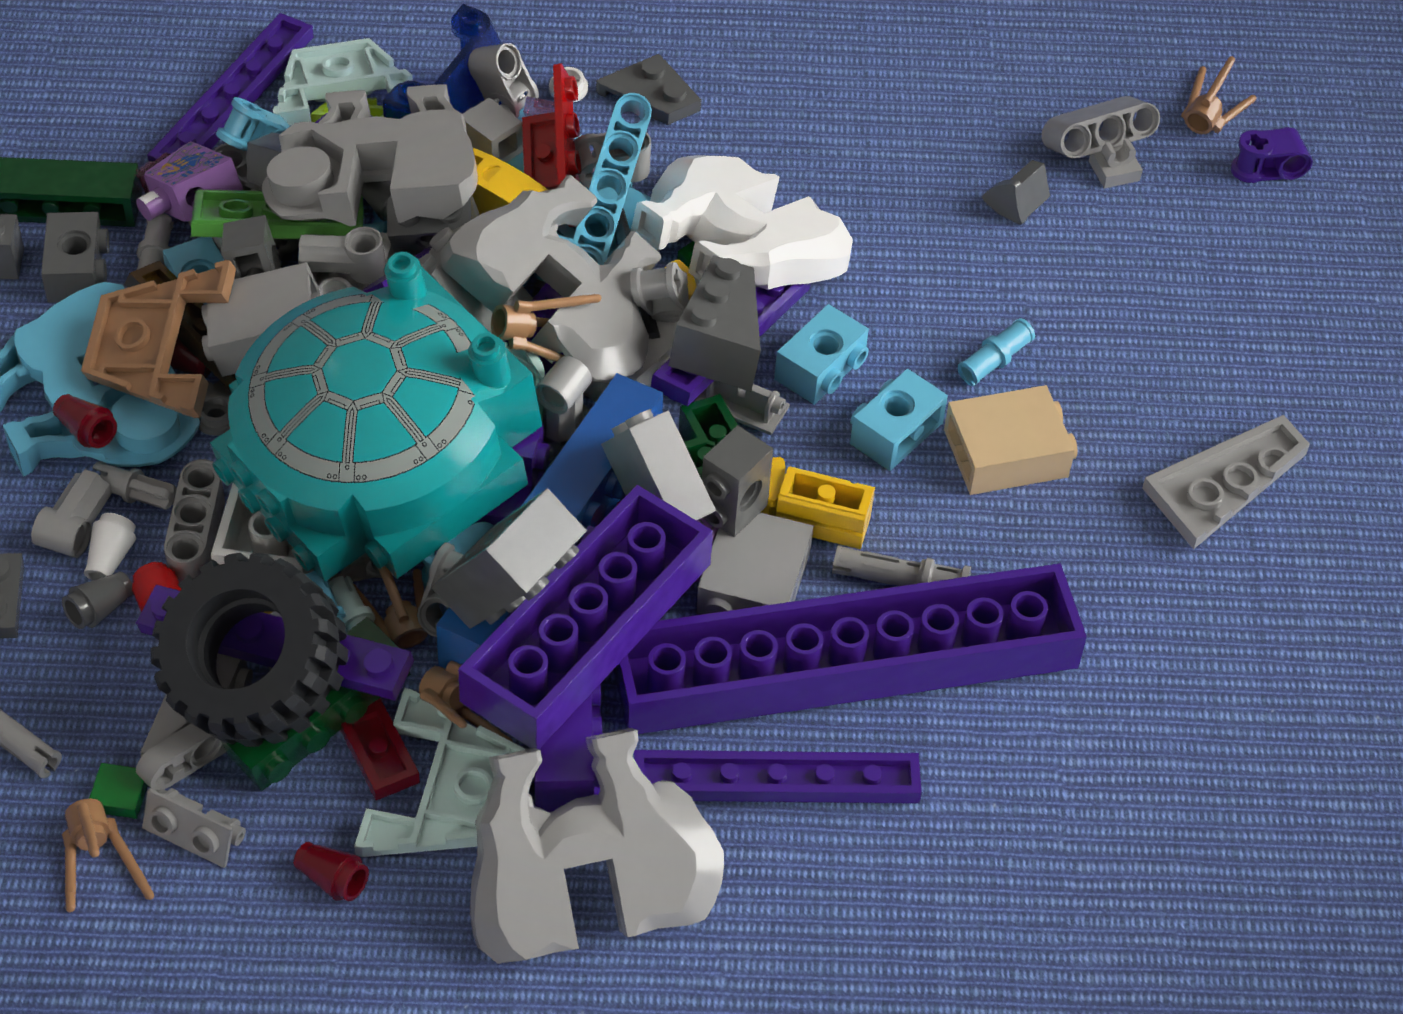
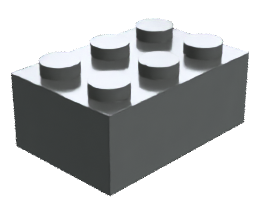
(511, 561)

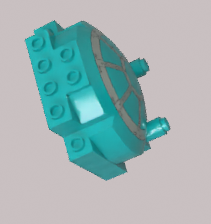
(376, 423)

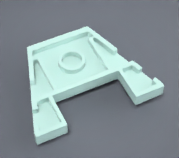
(334, 68)
(453, 790)

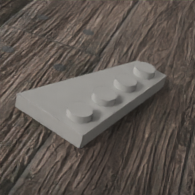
(1219, 482)

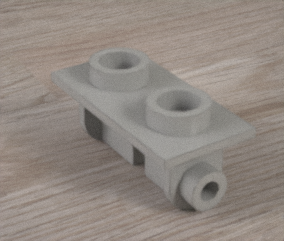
(756, 409)
(184, 824)

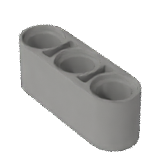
(1085, 123)
(194, 519)

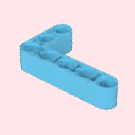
(613, 174)

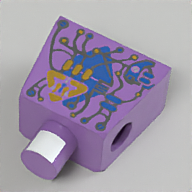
(182, 173)

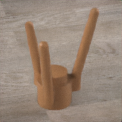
(1205, 111)
(519, 323)
(401, 617)
(441, 690)
(89, 831)

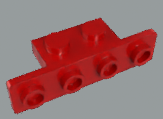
(549, 137)

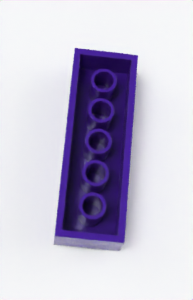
(585, 618)

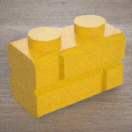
(829, 503)

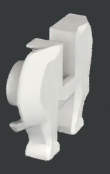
(730, 215)

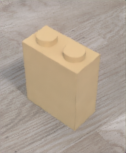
(1009, 439)

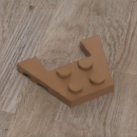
(138, 335)

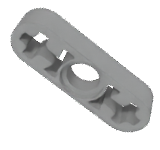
(178, 757)

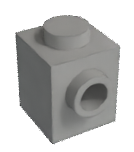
(494, 130)

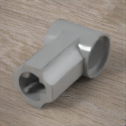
(356, 253)
(562, 397)
(69, 523)

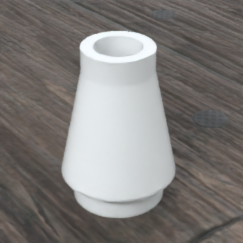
(109, 543)

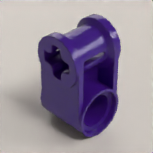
(1273, 153)

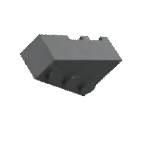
(720, 326)

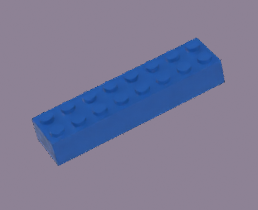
(580, 481)

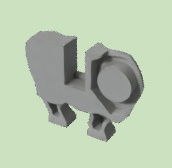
(328, 161)
(511, 243)
(653, 838)

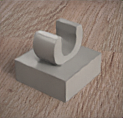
(1116, 164)

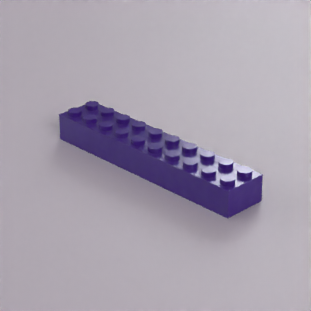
(850, 648)

